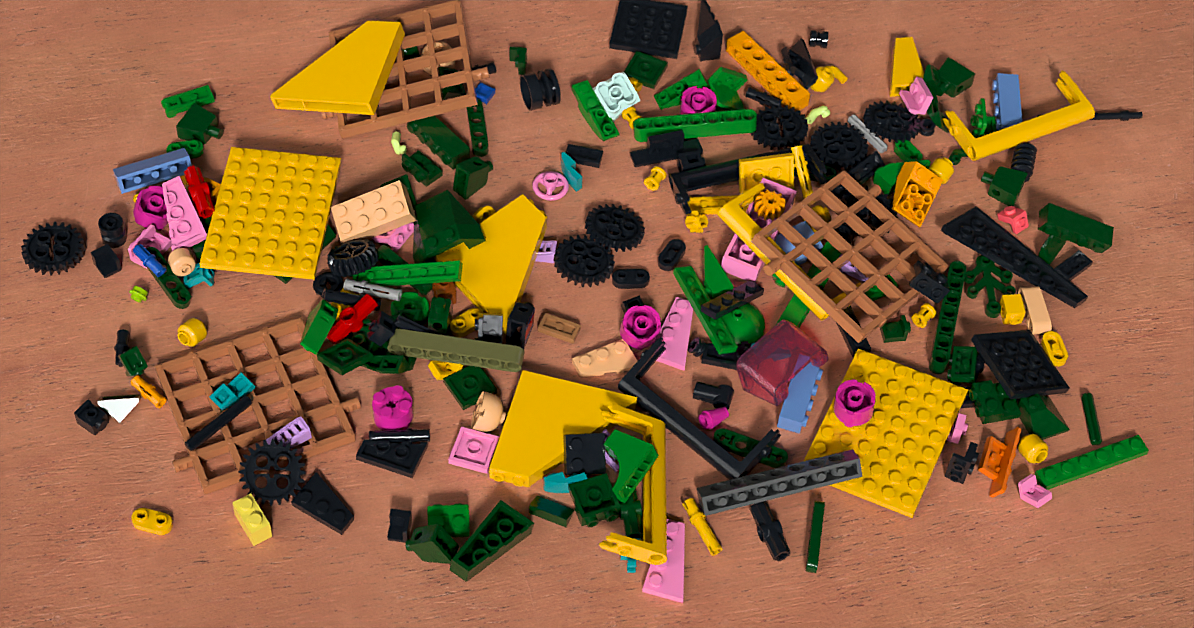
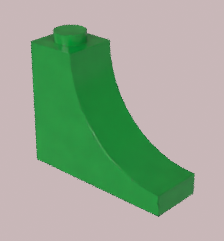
(634, 461)

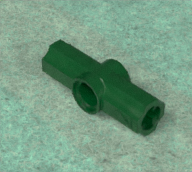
(631, 515)

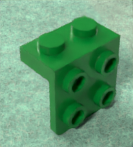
(725, 86)
(981, 123)

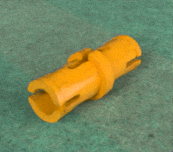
(148, 391)

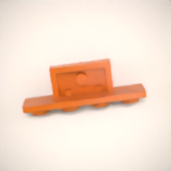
(998, 459)

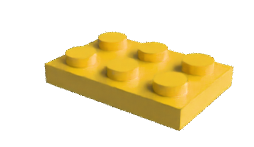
(774, 168)

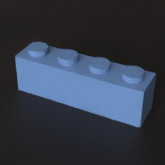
(1006, 100)
(152, 170)
(799, 400)

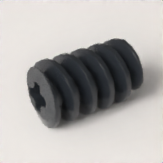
(1024, 159)

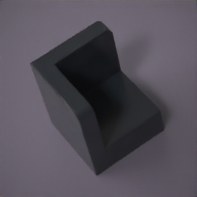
(106, 261)
(399, 525)

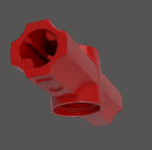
(199, 191)
(352, 319)

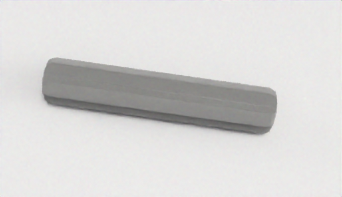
(876, 142)

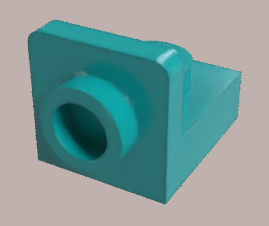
(198, 276)

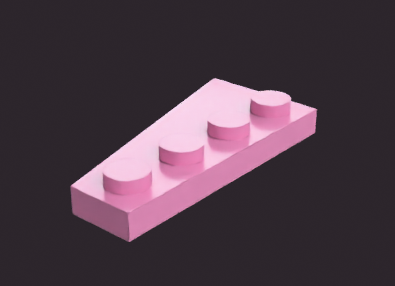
(183, 219)
(676, 334)
(668, 578)

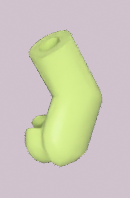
(814, 113)
(395, 141)

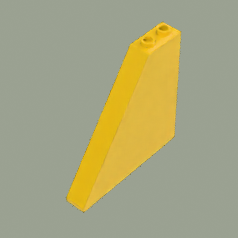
(348, 75)
(501, 266)
(538, 419)

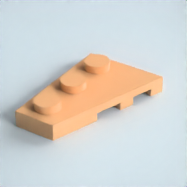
(610, 358)

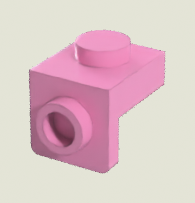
(958, 428)
(1032, 492)

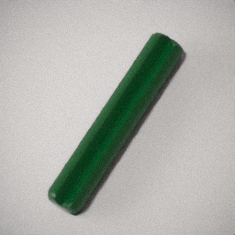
(1091, 419)

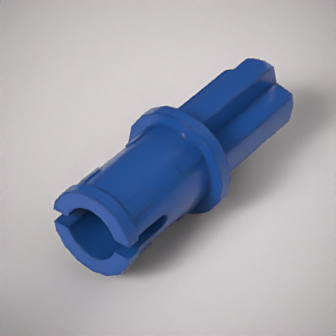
(149, 260)

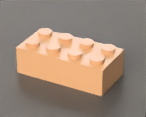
(374, 213)

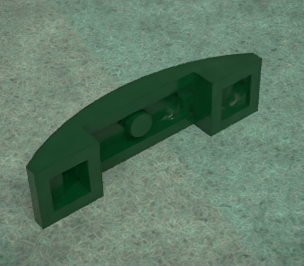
(932, 80)

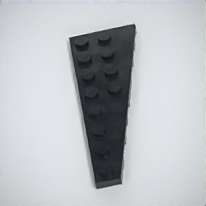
(998, 245)

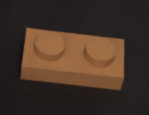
(559, 328)

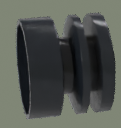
(540, 89)

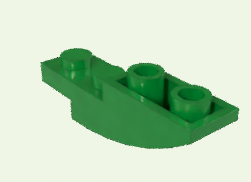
(593, 111)

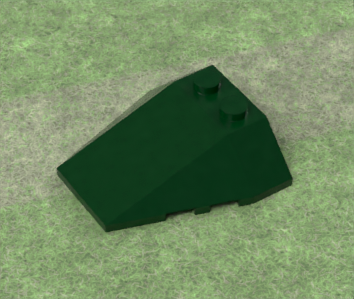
(441, 226)
(383, 360)

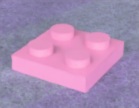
(473, 450)

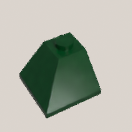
(1041, 416)

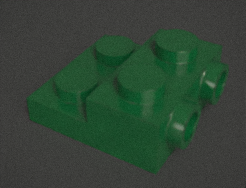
(992, 402)
(594, 500)

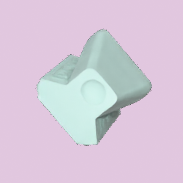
(616, 95)

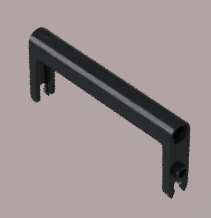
(729, 172)
(683, 428)

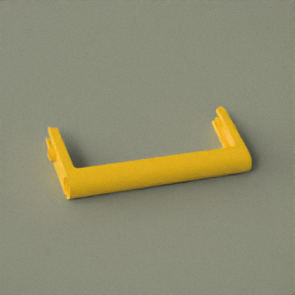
(1009, 137)
(746, 228)
(654, 544)

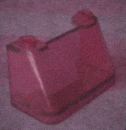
(776, 360)

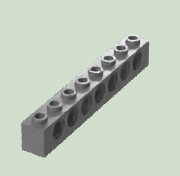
(779, 482)

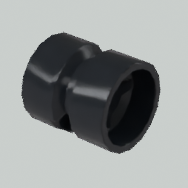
(112, 230)

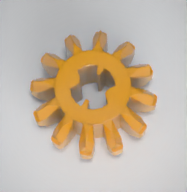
(769, 205)

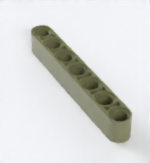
(456, 350)

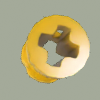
(631, 116)
(655, 178)
(923, 315)

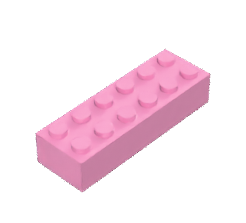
(739, 258)

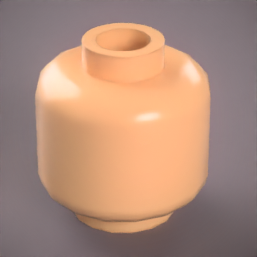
(181, 262)

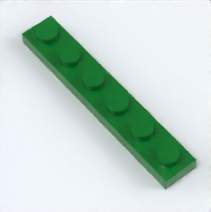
(412, 274)
(697, 296)
(1091, 462)

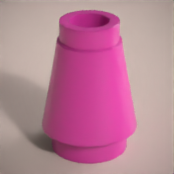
(713, 417)

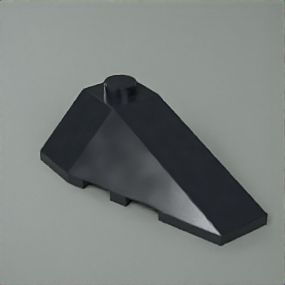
(709, 35)

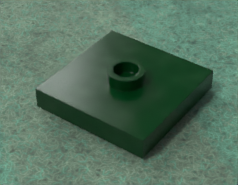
(646, 69)
(344, 356)
(468, 385)

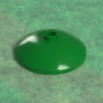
(746, 327)

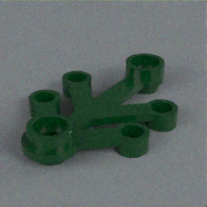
(986, 267)

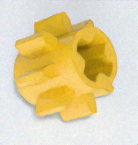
(696, 221)

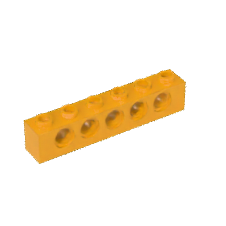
(767, 71)

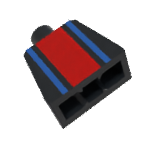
(522, 316)

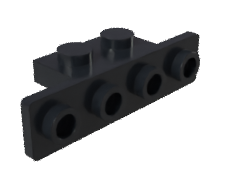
(800, 63)
(664, 148)

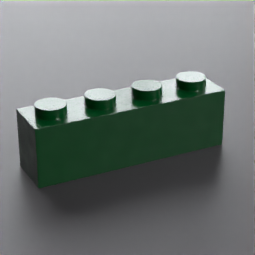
(440, 140)
(1075, 228)

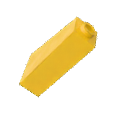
(905, 65)

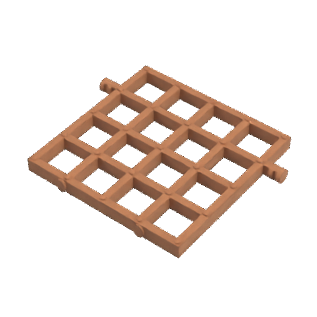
(404, 66)
(849, 253)
(288, 391)

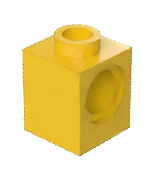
(1012, 309)

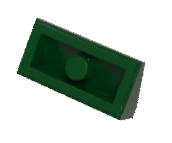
(1051, 248)
(551, 511)

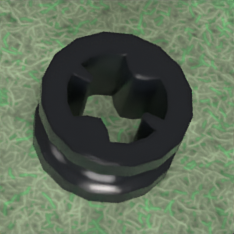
(927, 123)
(696, 347)

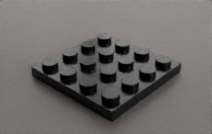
(649, 27)
(1020, 364)

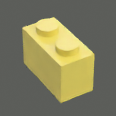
(252, 519)

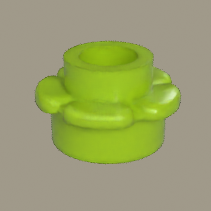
(138, 294)

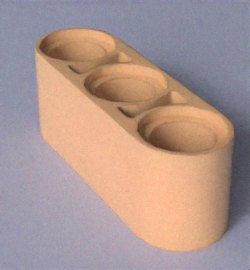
(1036, 313)

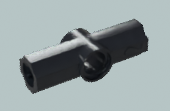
(770, 531)

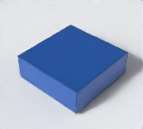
(484, 92)

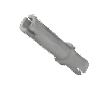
(351, 285)

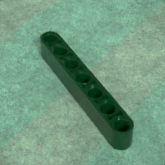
(947, 319)

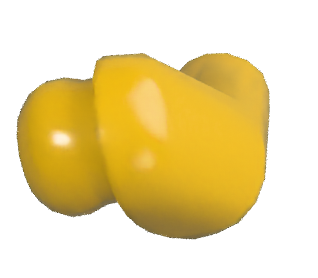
(838, 74)

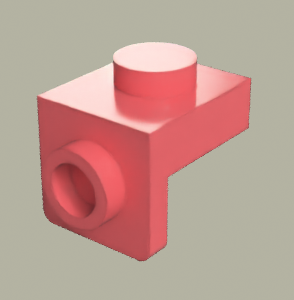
(1015, 217)

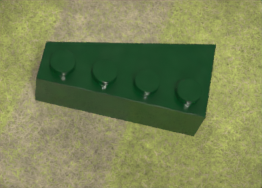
(492, 539)

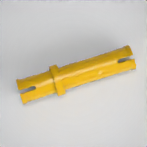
(798, 154)
(704, 530)

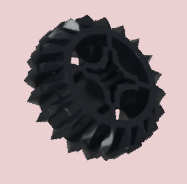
(352, 257)

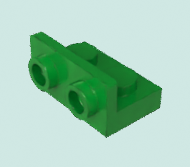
(451, 517)

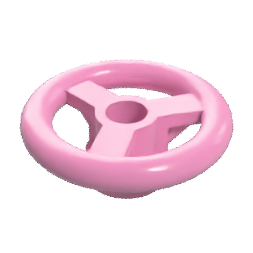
(550, 181)

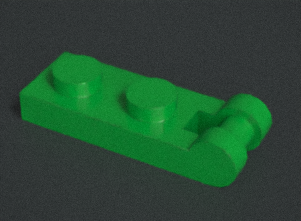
(185, 100)

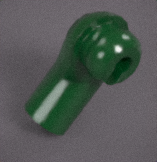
(956, 156)

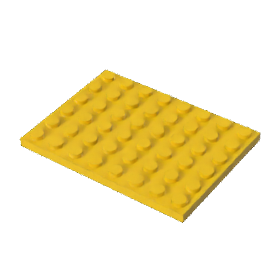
(271, 213)
(901, 438)

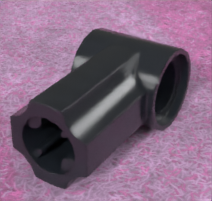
(718, 396)

